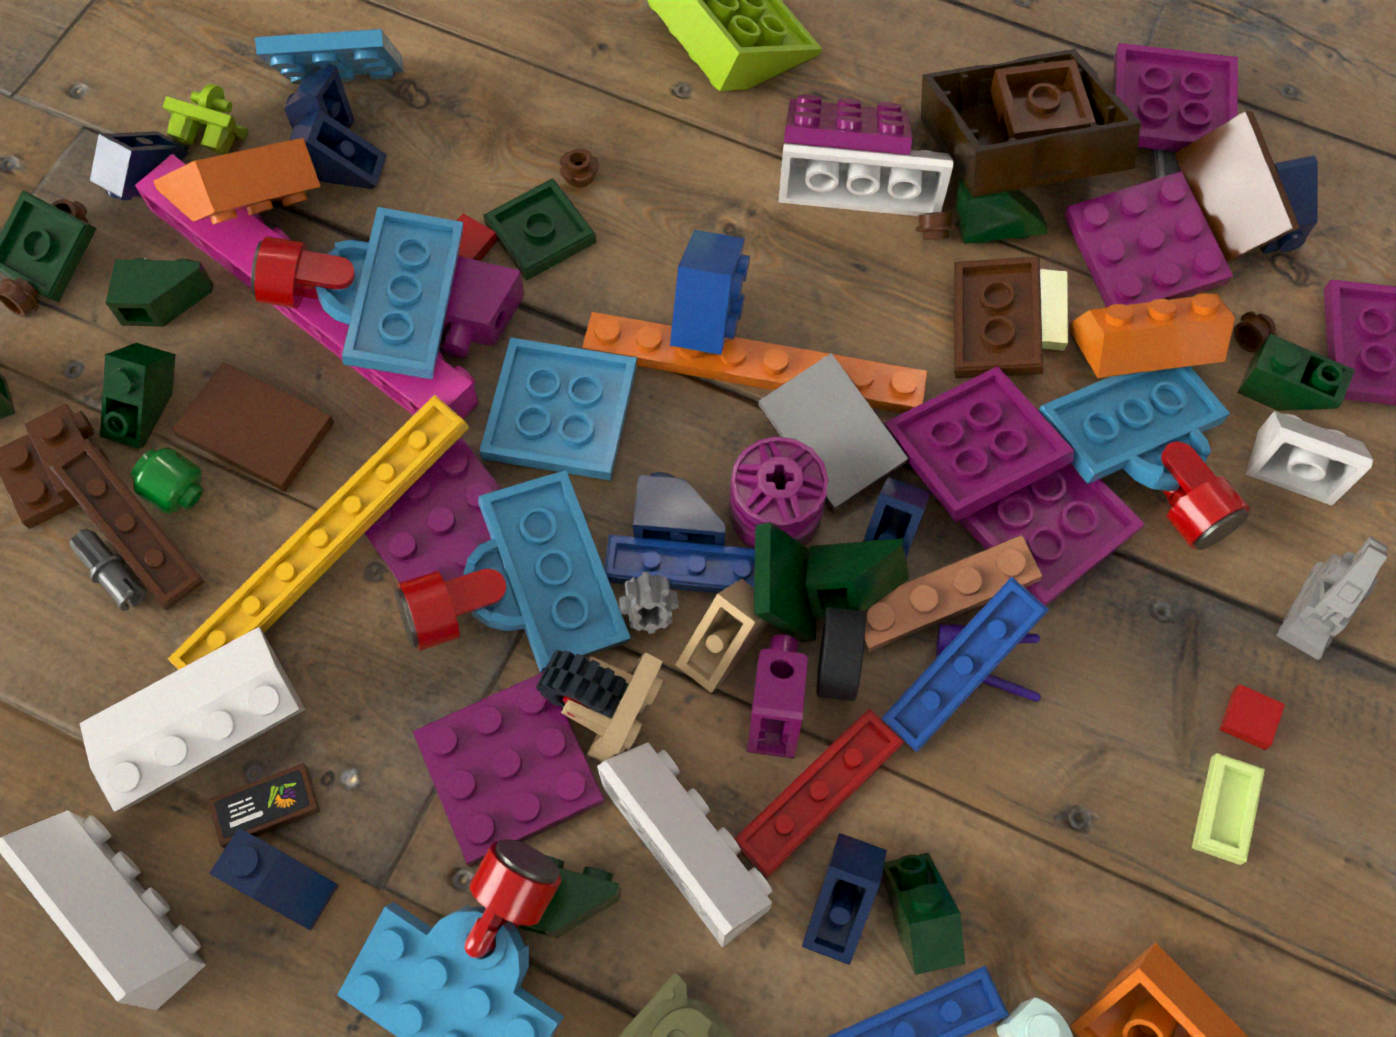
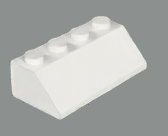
(864, 179)
(188, 719)
(685, 841)
(104, 908)

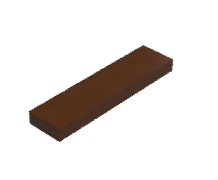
(126, 524)

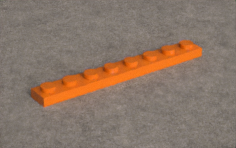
(750, 361)

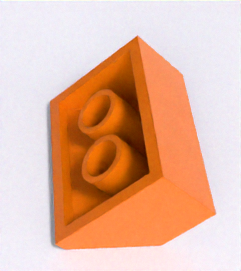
(241, 181)
(1154, 335)
(1154, 1001)

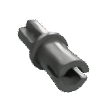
(107, 569)

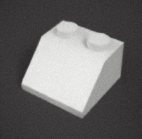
(1307, 458)

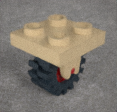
(602, 697)

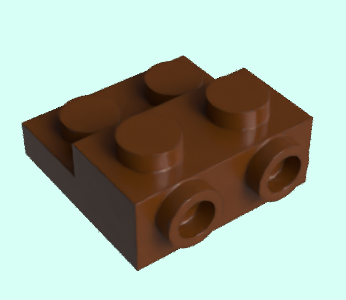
(1041, 99)
(25, 463)

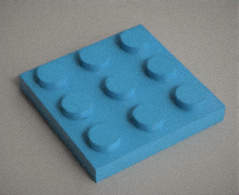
(349, 51)
(559, 409)

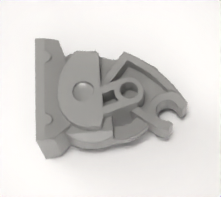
(1332, 597)

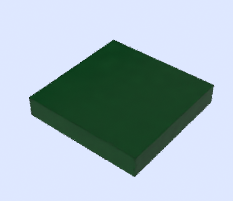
(540, 229)
(42, 245)
(781, 582)

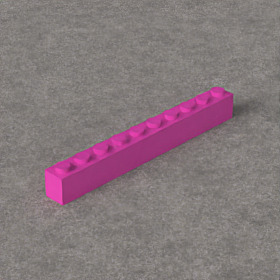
(234, 246)

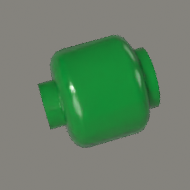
(167, 480)

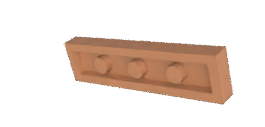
(948, 592)

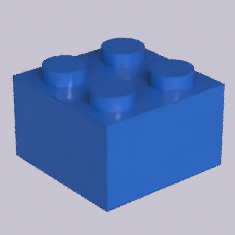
(709, 292)

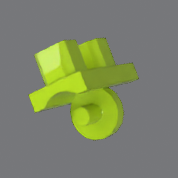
(219, 127)

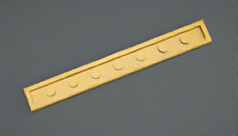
(329, 531)

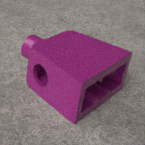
(480, 304)
(778, 699)

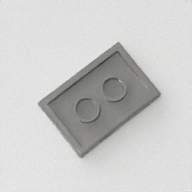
(838, 424)

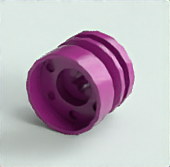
(756, 500)

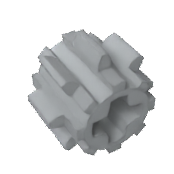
(648, 602)

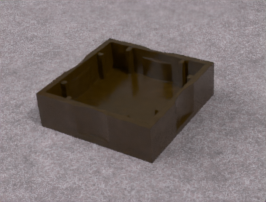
(966, 126)

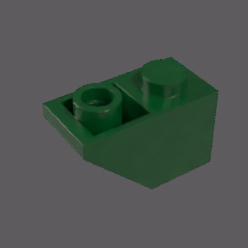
(997, 216)
(155, 290)
(1294, 378)
(135, 392)
(854, 574)
(576, 900)
(924, 913)

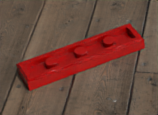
(817, 793)

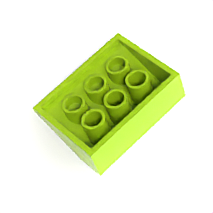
(738, 39)

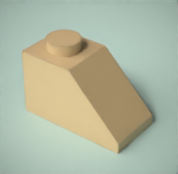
(722, 636)

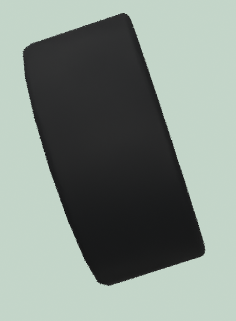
(841, 654)

